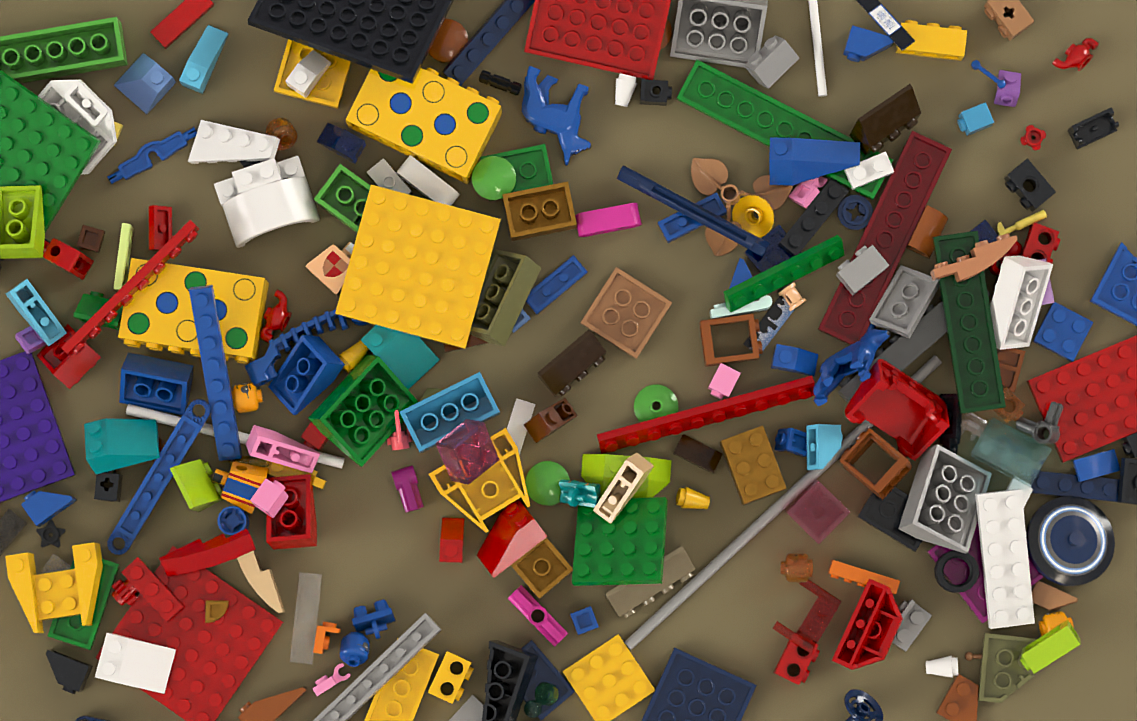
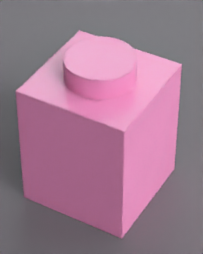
(723, 381)
(270, 497)

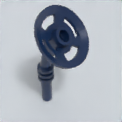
(862, 709)

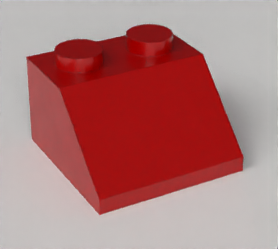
(66, 367)

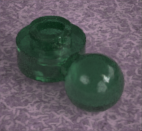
(533, 707)

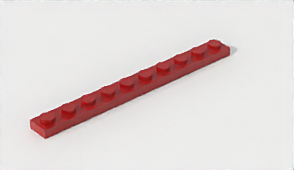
(706, 414)

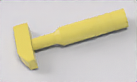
(1022, 223)

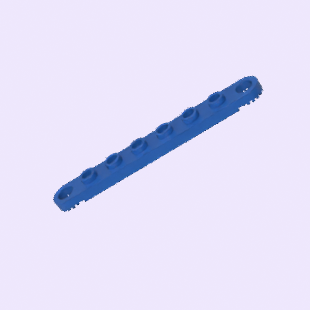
(158, 477)

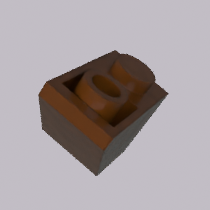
(550, 420)

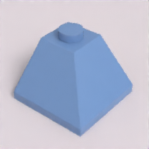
(145, 83)

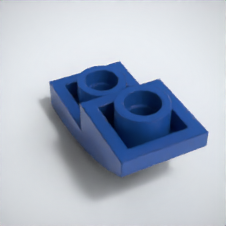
(1096, 465)

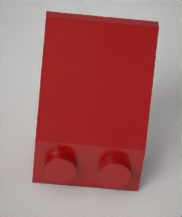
(296, 520)
(510, 538)

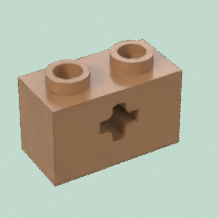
(1009, 26)

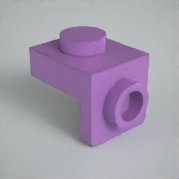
(1010, 93)

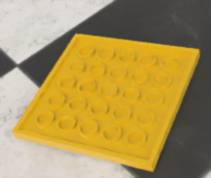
(418, 266)

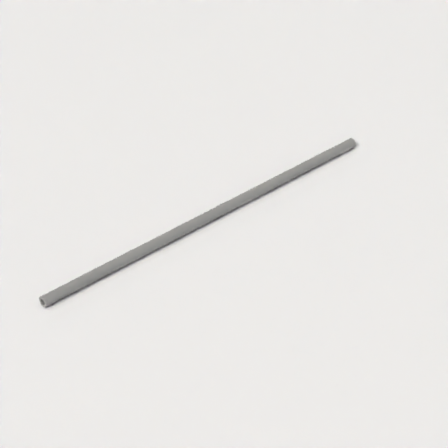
(758, 525)

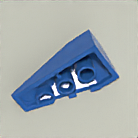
(807, 159)

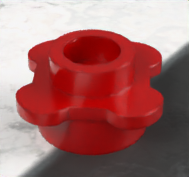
(1039, 136)

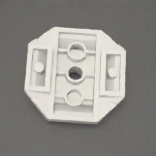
(87, 110)

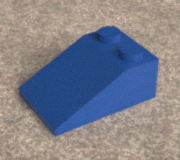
(306, 373)

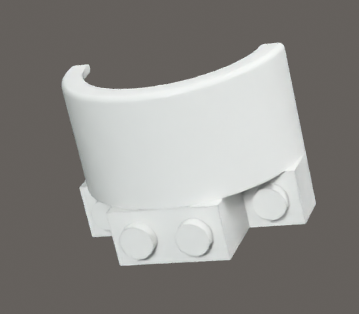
(266, 198)

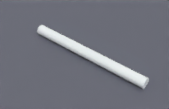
(817, 46)

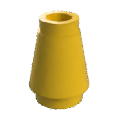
(353, 356)
(691, 499)

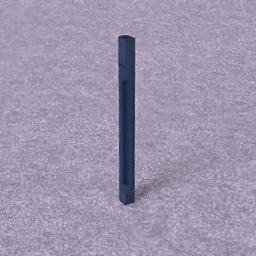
(693, 210)

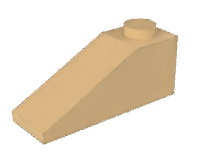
(623, 487)

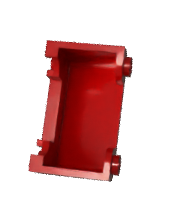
(899, 409)

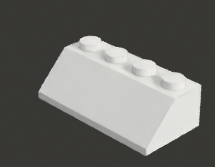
(1018, 300)

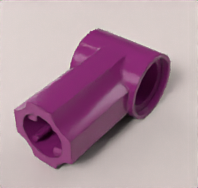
(406, 482)

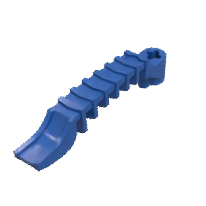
(263, 371)

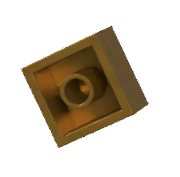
(542, 568)

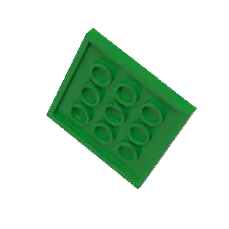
(622, 551)

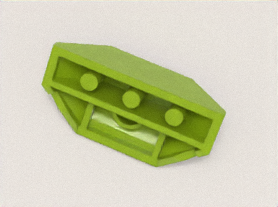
(604, 467)

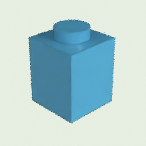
(975, 119)

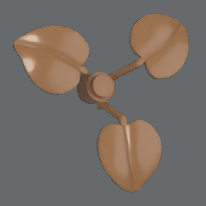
(710, 175)

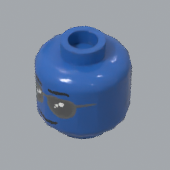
(354, 649)

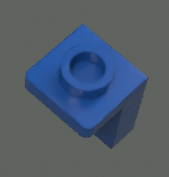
(791, 441)

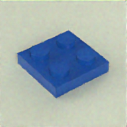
(1062, 331)

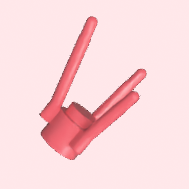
(399, 439)

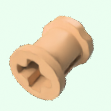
(792, 296)

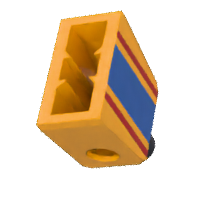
(240, 484)

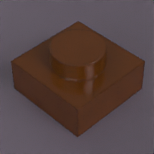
(90, 238)

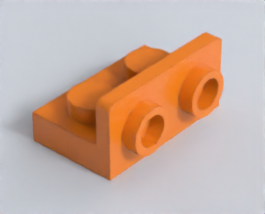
(321, 640)

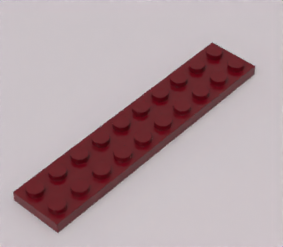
(889, 233)

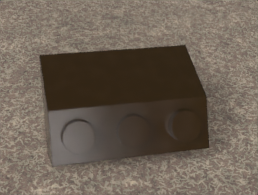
(886, 121)
(572, 364)

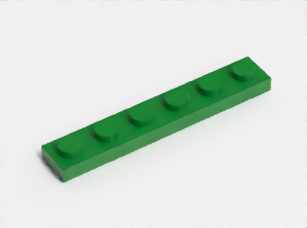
(784, 273)

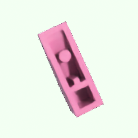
(281, 450)

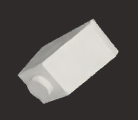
(307, 73)

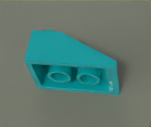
(402, 352)
(120, 443)

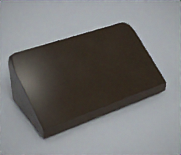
(697, 453)

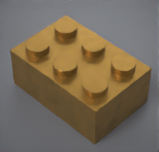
(539, 211)
(752, 465)

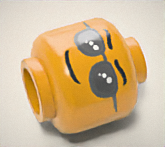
(246, 397)

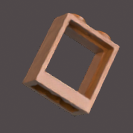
(707, 344)
(893, 475)

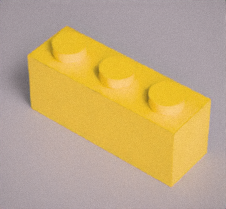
(935, 41)

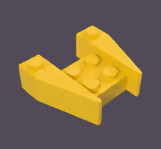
(492, 489)
(58, 592)

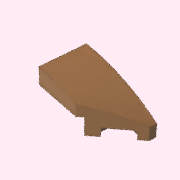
(1050, 597)

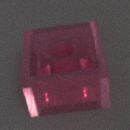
(467, 451)
(817, 512)

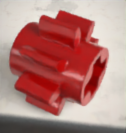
(124, 592)

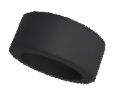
(968, 584)

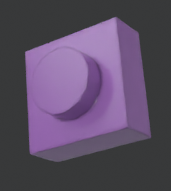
(29, 340)

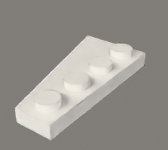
(230, 144)

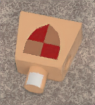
(332, 266)

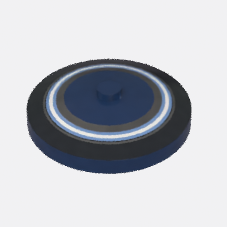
(1070, 541)

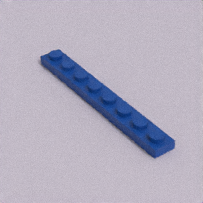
(215, 372)

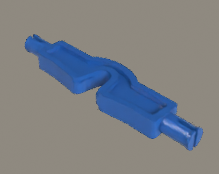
(142, 162)

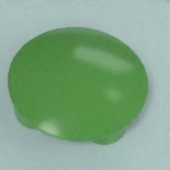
(493, 178)
(543, 482)

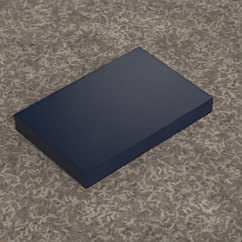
(546, 672)

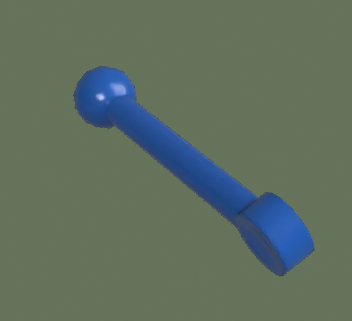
(976, 65)

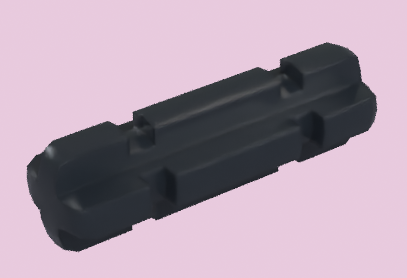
(500, 82)

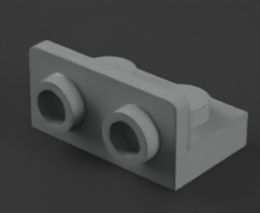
(913, 622)

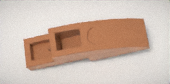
(983, 257)

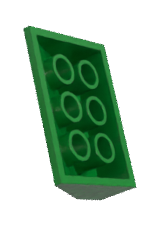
(362, 409)

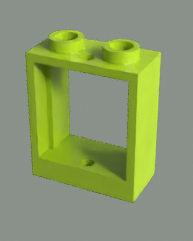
(1050, 647)

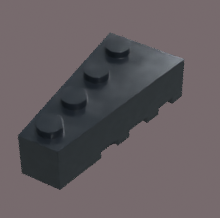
(507, 681)

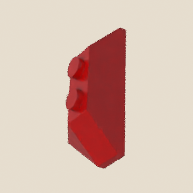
(870, 628)

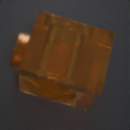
(1017, 411)

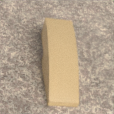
(261, 581)

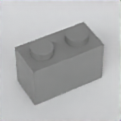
(771, 61)
(862, 269)

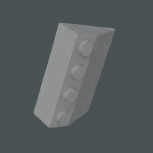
(719, 30)
(944, 499)

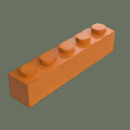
(860, 576)

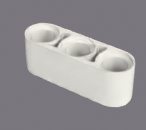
(427, 182)

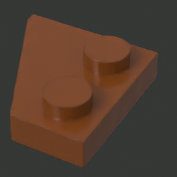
(1010, 365)
(960, 701)

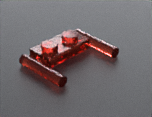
(815, 621)

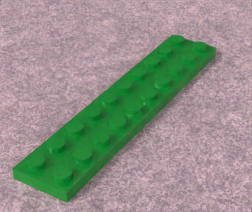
(759, 115)

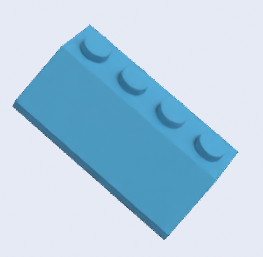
(445, 410)

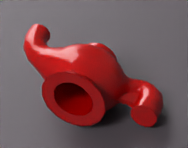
(1078, 55)
(276, 317)

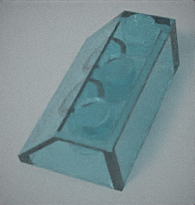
(1011, 452)

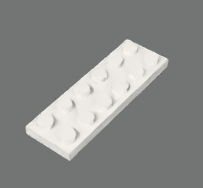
(1005, 558)

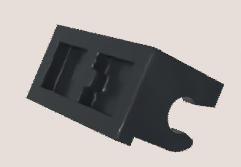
(1093, 128)

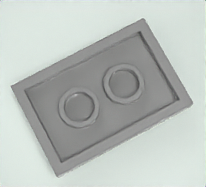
(904, 301)

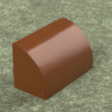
(929, 226)

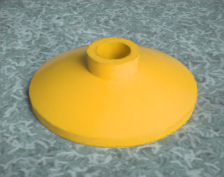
(744, 214)

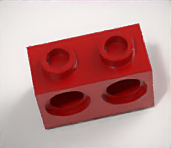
(1034, 247)
(791, 656)

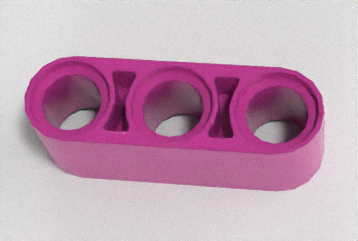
(608, 220)

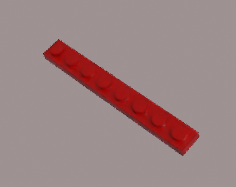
(137, 282)

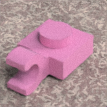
(806, 191)
(325, 683)

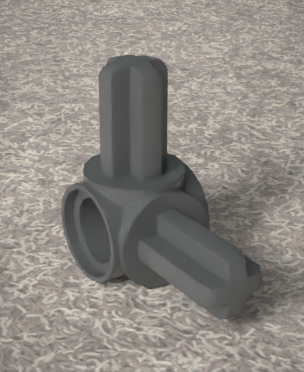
(1037, 429)

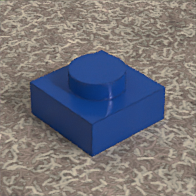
(584, 620)

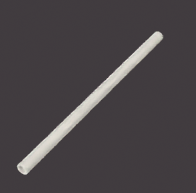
(207, 429)

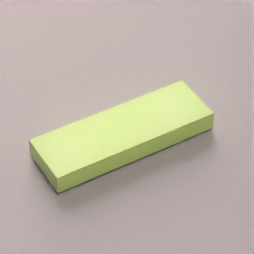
(123, 256)

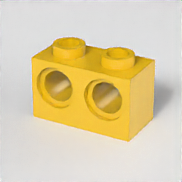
(445, 675)

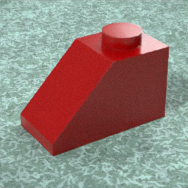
(452, 540)

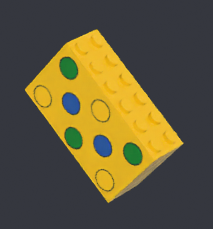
(427, 119)
(164, 315)

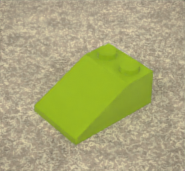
(21, 222)
(197, 484)

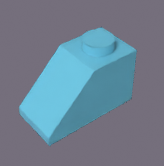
(822, 444)

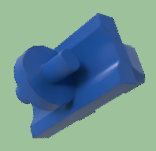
(374, 621)

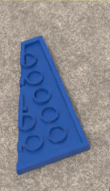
(1119, 286)

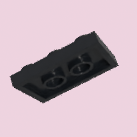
(887, 515)

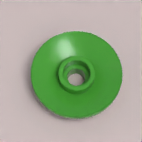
(651, 394)

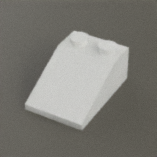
(135, 663)

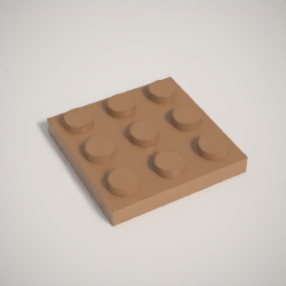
(626, 313)

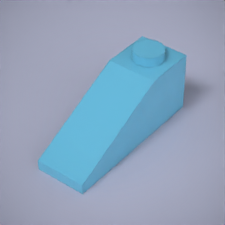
(203, 59)
(36, 312)

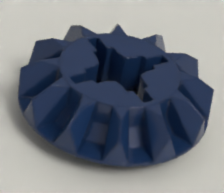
(850, 202)

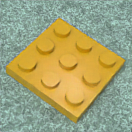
(329, 87)
(608, 680)

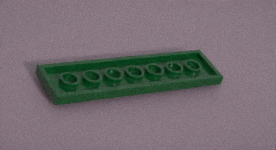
(969, 329)

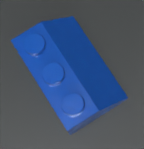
(155, 383)

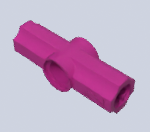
(526, 605)

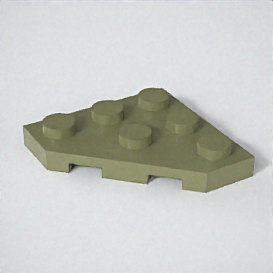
(1001, 667)

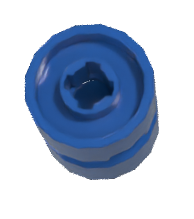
(233, 520)

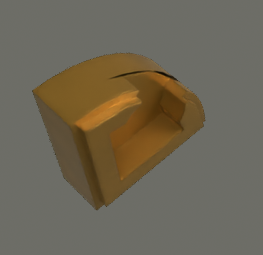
(215, 610)

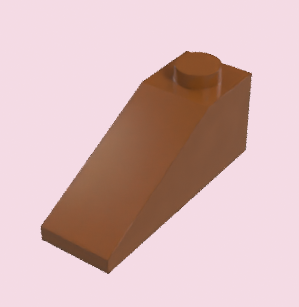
(270, 708)

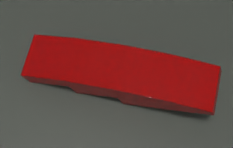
(207, 554)

